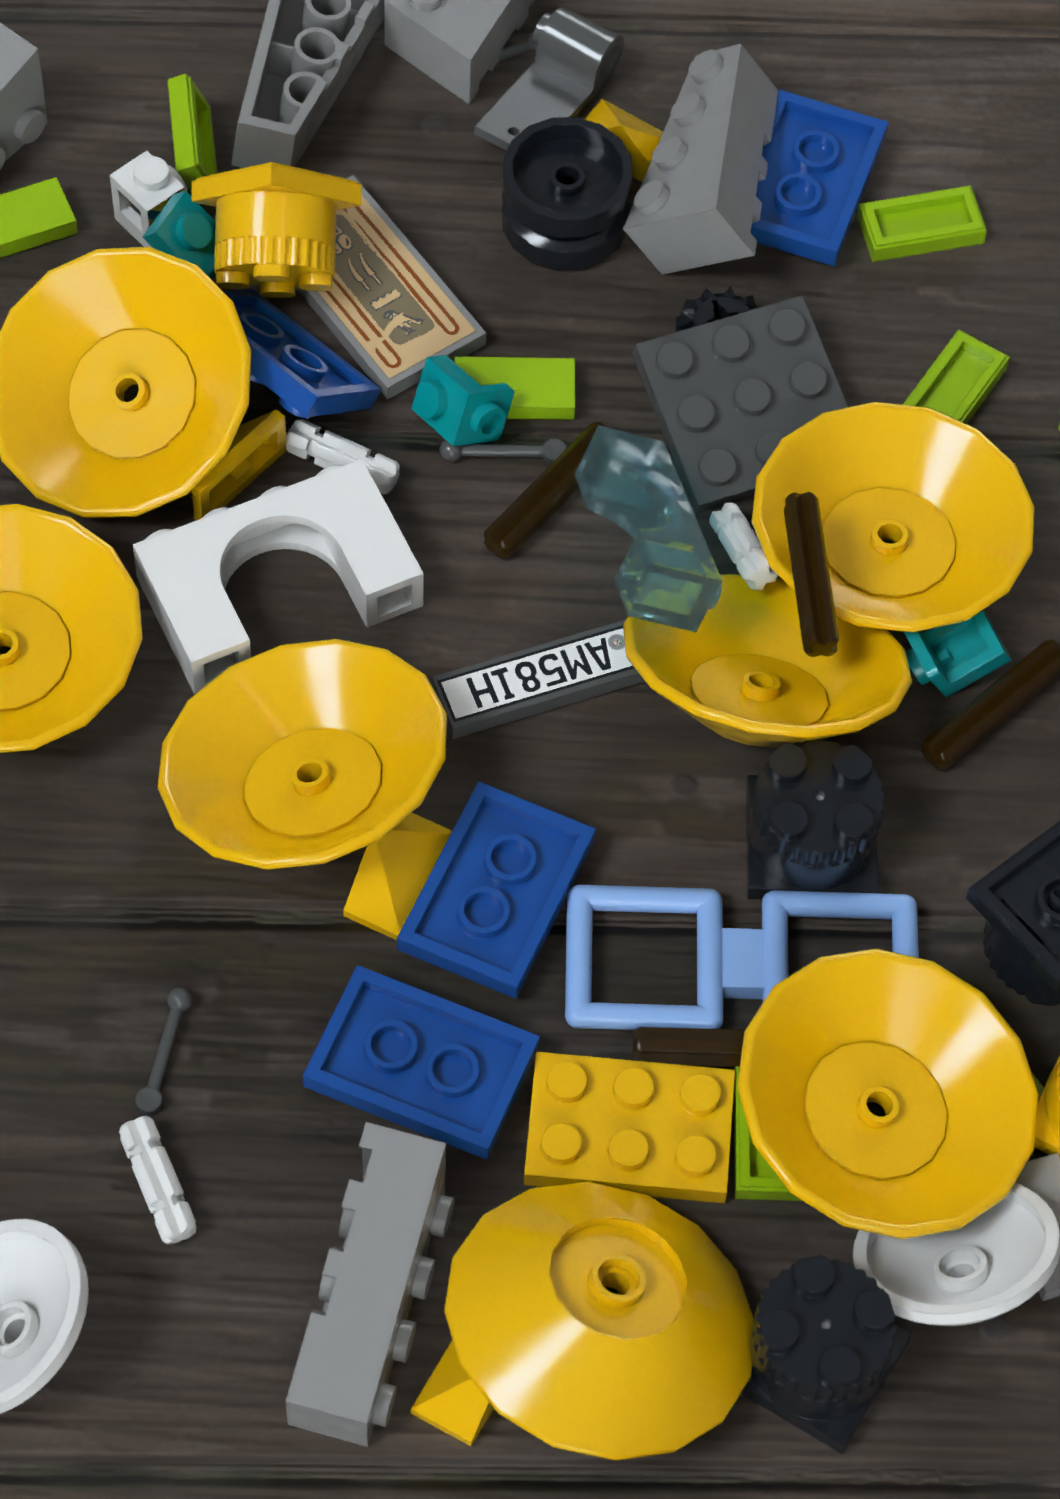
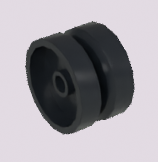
(566, 193)

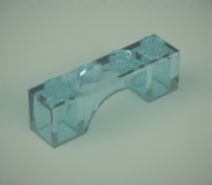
(669, 565)

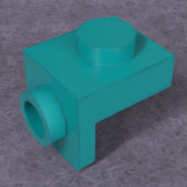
(184, 232)
(459, 405)
(956, 653)

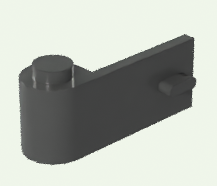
(569, 69)

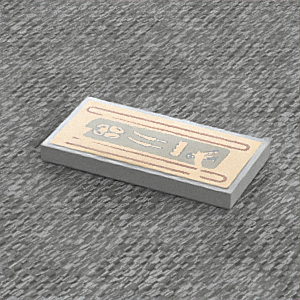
(390, 302)

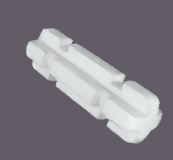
(331, 449)
(742, 546)
(157, 1180)

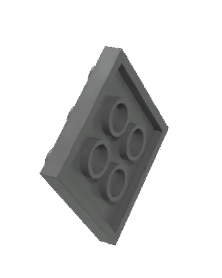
(734, 393)

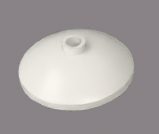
(970, 1270)
(39, 1306)

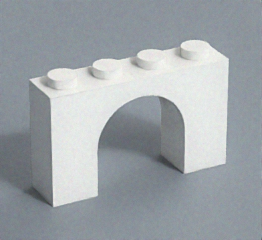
(329, 515)

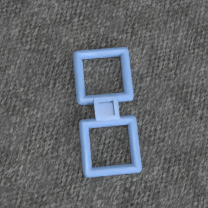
(729, 960)

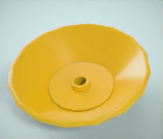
(76, 351)
(910, 480)
(68, 625)
(753, 679)
(302, 754)
(919, 1048)
(592, 1364)

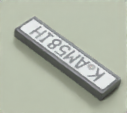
(535, 680)

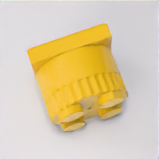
(275, 226)

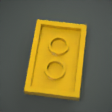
(630, 1126)

